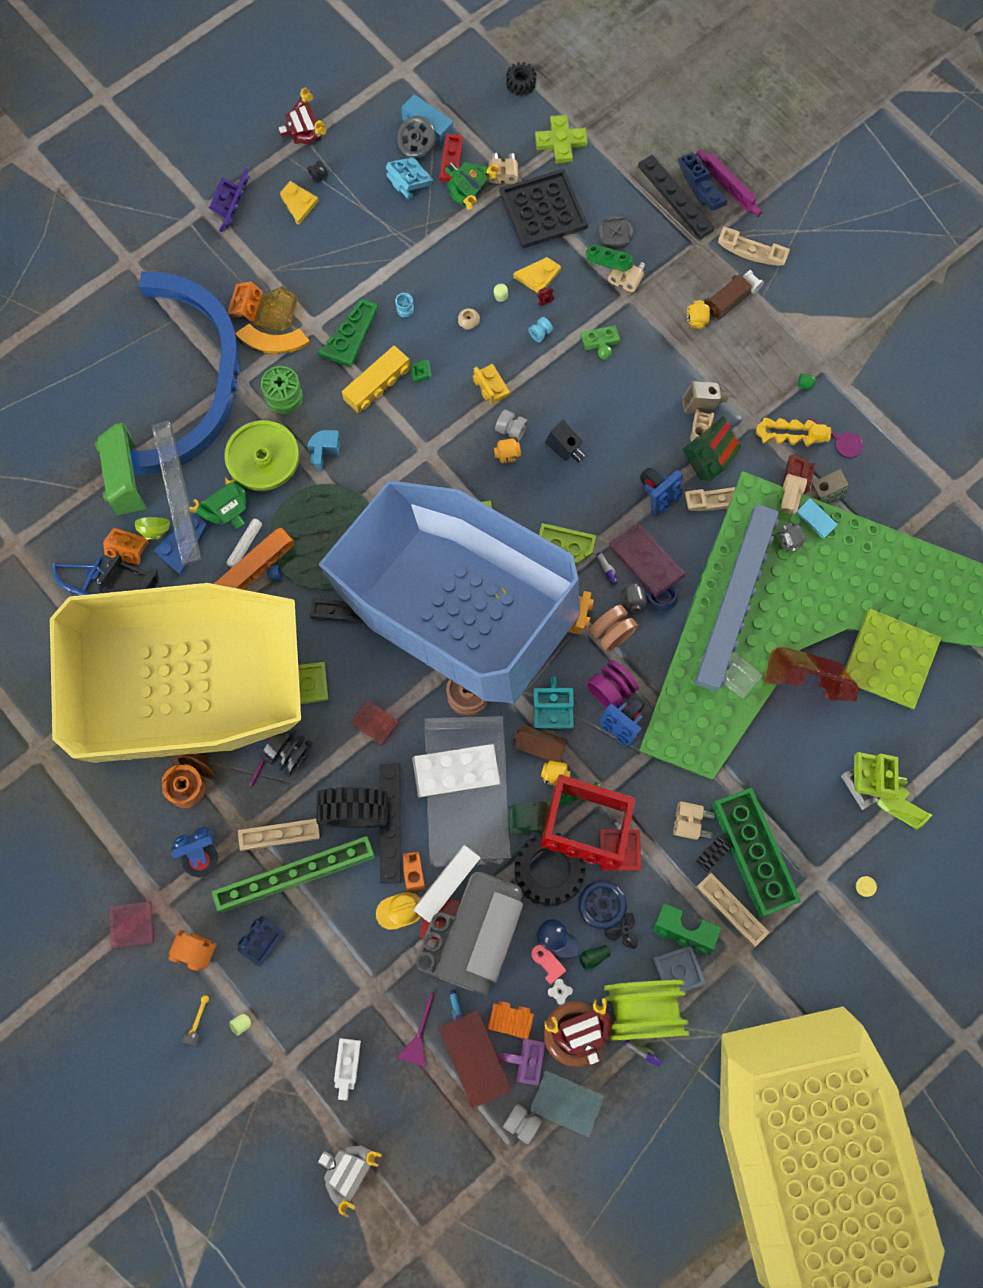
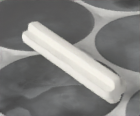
(244, 543)

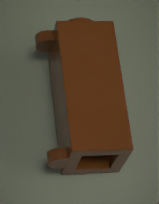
(728, 296)
(539, 743)

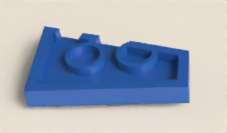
(169, 551)

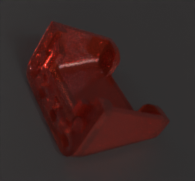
(791, 667)

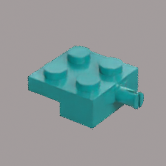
(553, 707)

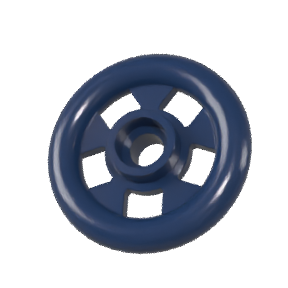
(616, 894)

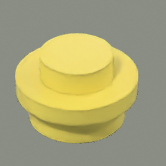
(866, 886)

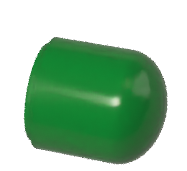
(806, 381)

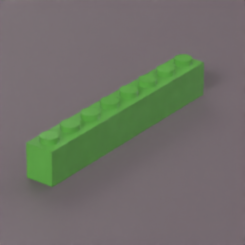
(293, 875)

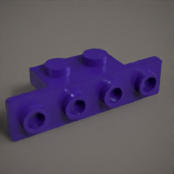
(226, 196)

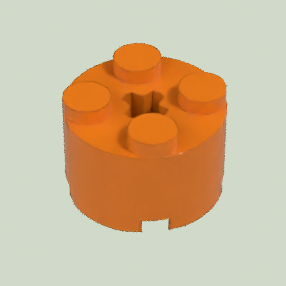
(194, 783)
(191, 949)

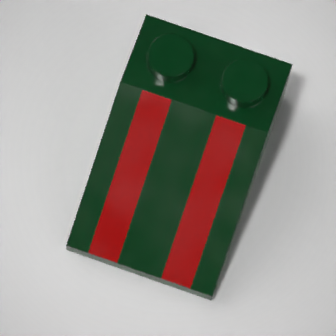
(712, 450)

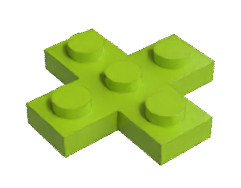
(561, 139)

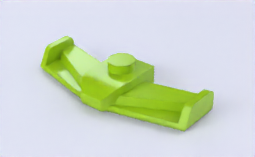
(904, 810)

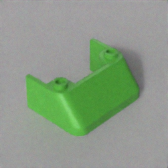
(118, 470)

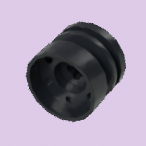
(287, 750)

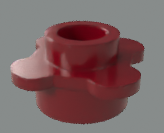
(545, 296)

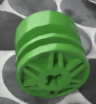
(281, 390)

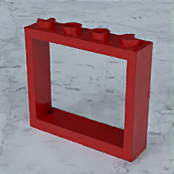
(596, 795)

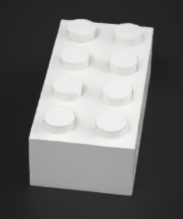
(455, 770)

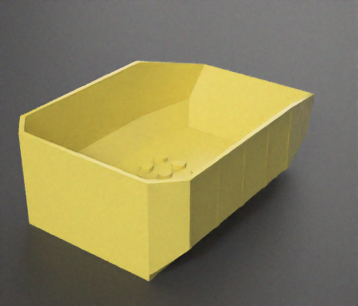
(172, 671)
(824, 1158)

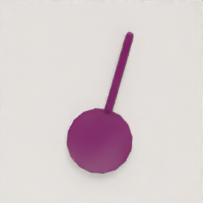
(847, 444)

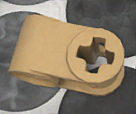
(701, 422)

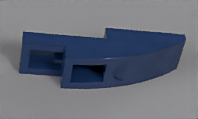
(700, 182)

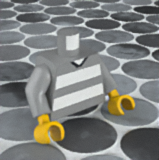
(346, 1173)

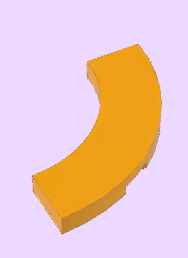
(272, 343)

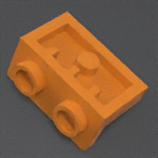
(245, 301)
(125, 544)

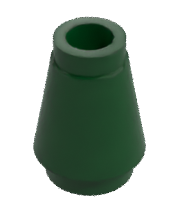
(593, 957)

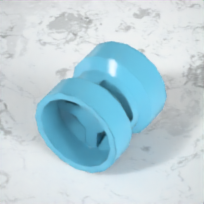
(404, 305)
(540, 329)

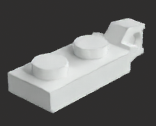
(346, 1066)

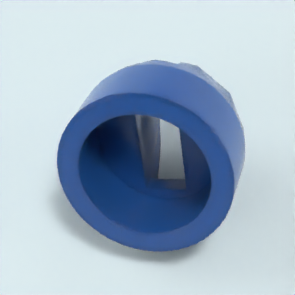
(274, 573)

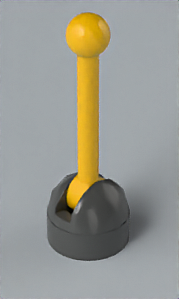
(191, 1036)

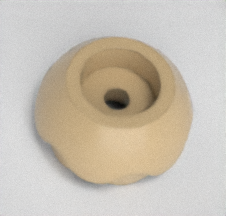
(468, 323)

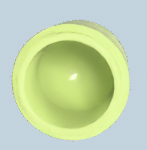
(501, 292)
(240, 1024)

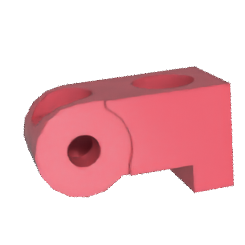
(548, 962)

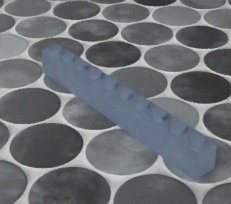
(736, 598)

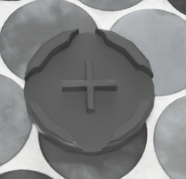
(615, 232)

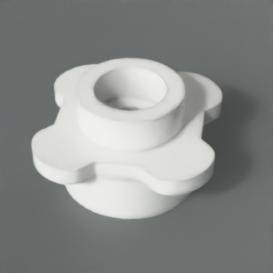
(559, 985)

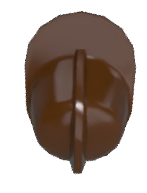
(197, 761)

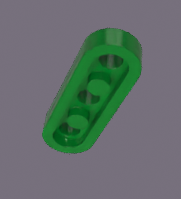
(609, 258)

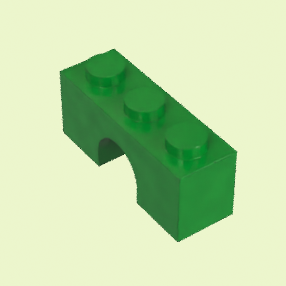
(669, 926)

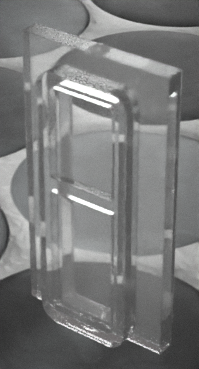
(740, 676)

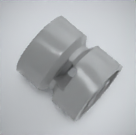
(512, 425)
(522, 1123)

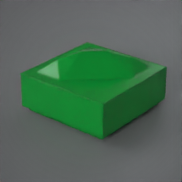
(421, 371)

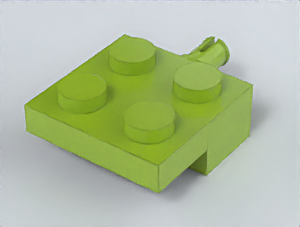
(877, 775)

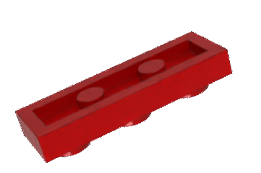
(451, 153)

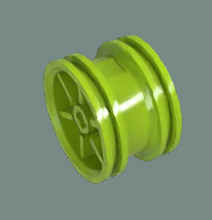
(646, 1009)

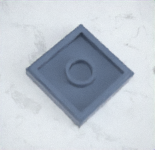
(680, 966)

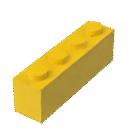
(376, 379)

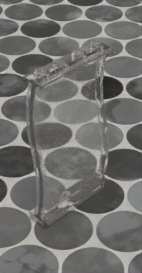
(472, 815)

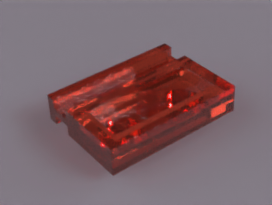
(800, 467)
(374, 722)

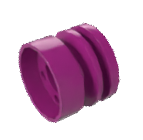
(612, 685)

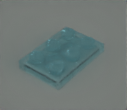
(567, 1103)

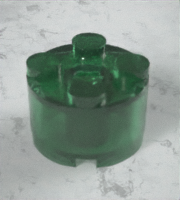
(527, 818)

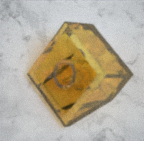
(276, 310)

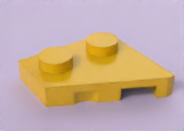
(298, 201)
(538, 274)

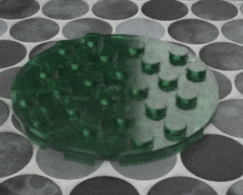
(307, 517)

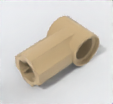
(793, 490)

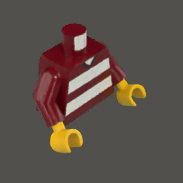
(302, 122)
(584, 1033)

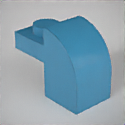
(323, 443)

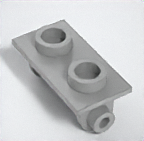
(862, 799)

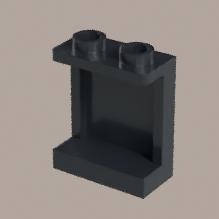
(125, 577)

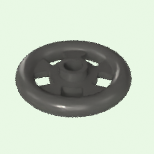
(403, 131)

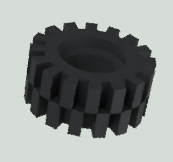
(521, 71)
(713, 854)

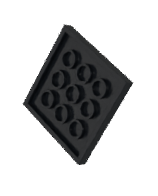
(543, 208)

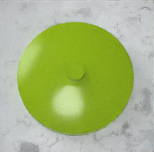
(262, 455)

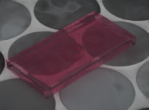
(647, 559)

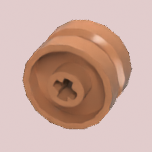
(613, 628)
(464, 703)

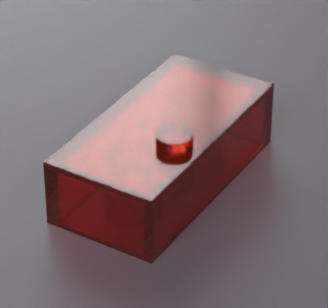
(474, 1059)

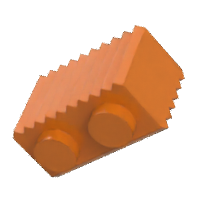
(511, 1020)

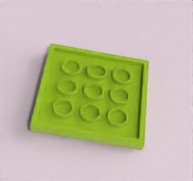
(891, 658)

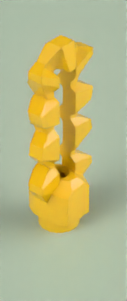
(816, 432)

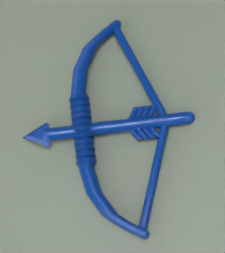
(90, 573)

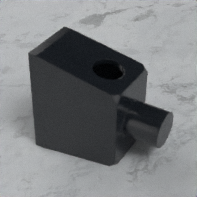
(565, 442)

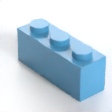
(417, 107)

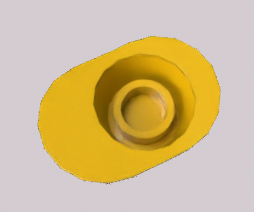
(398, 911)

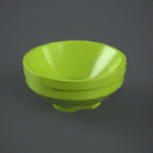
(152, 527)

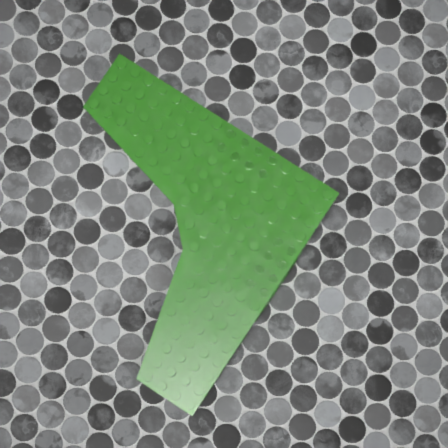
(797, 604)

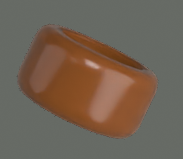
(564, 1013)

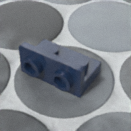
(260, 940)

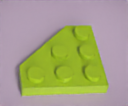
(572, 541)

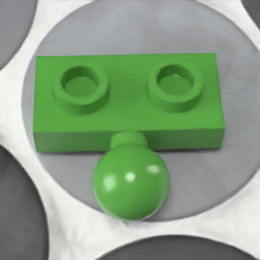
(601, 339)

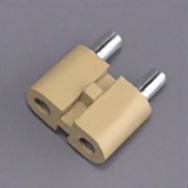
(507, 169)
(629, 279)
(689, 819)

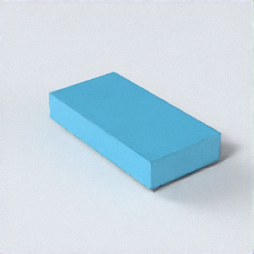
(816, 518)

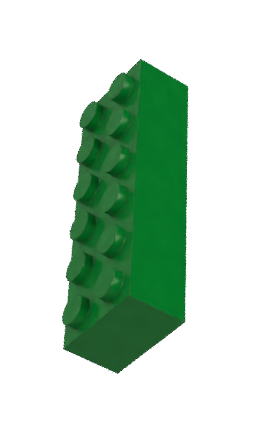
(755, 852)

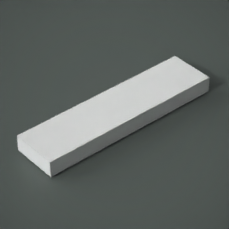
(446, 883)

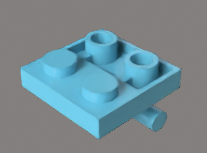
(407, 176)

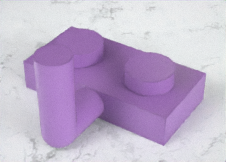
(529, 1061)

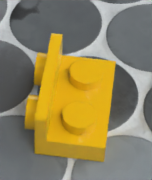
(491, 384)

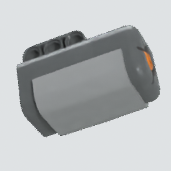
(478, 936)

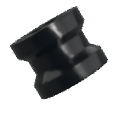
(317, 171)

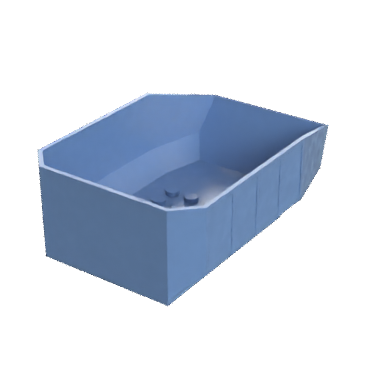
(427, 575)

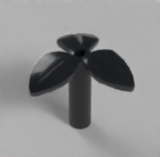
(627, 924)

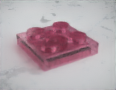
(131, 925)

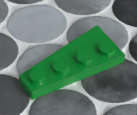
(350, 335)

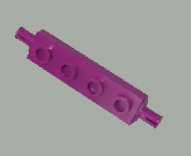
(729, 182)

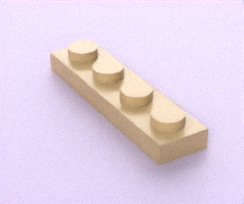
(278, 834)
(732, 910)

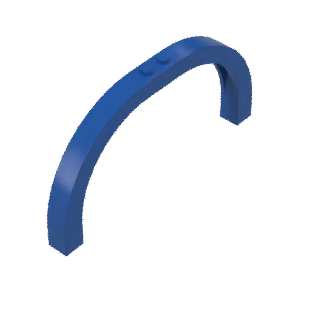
(179, 288)

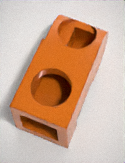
(413, 872)

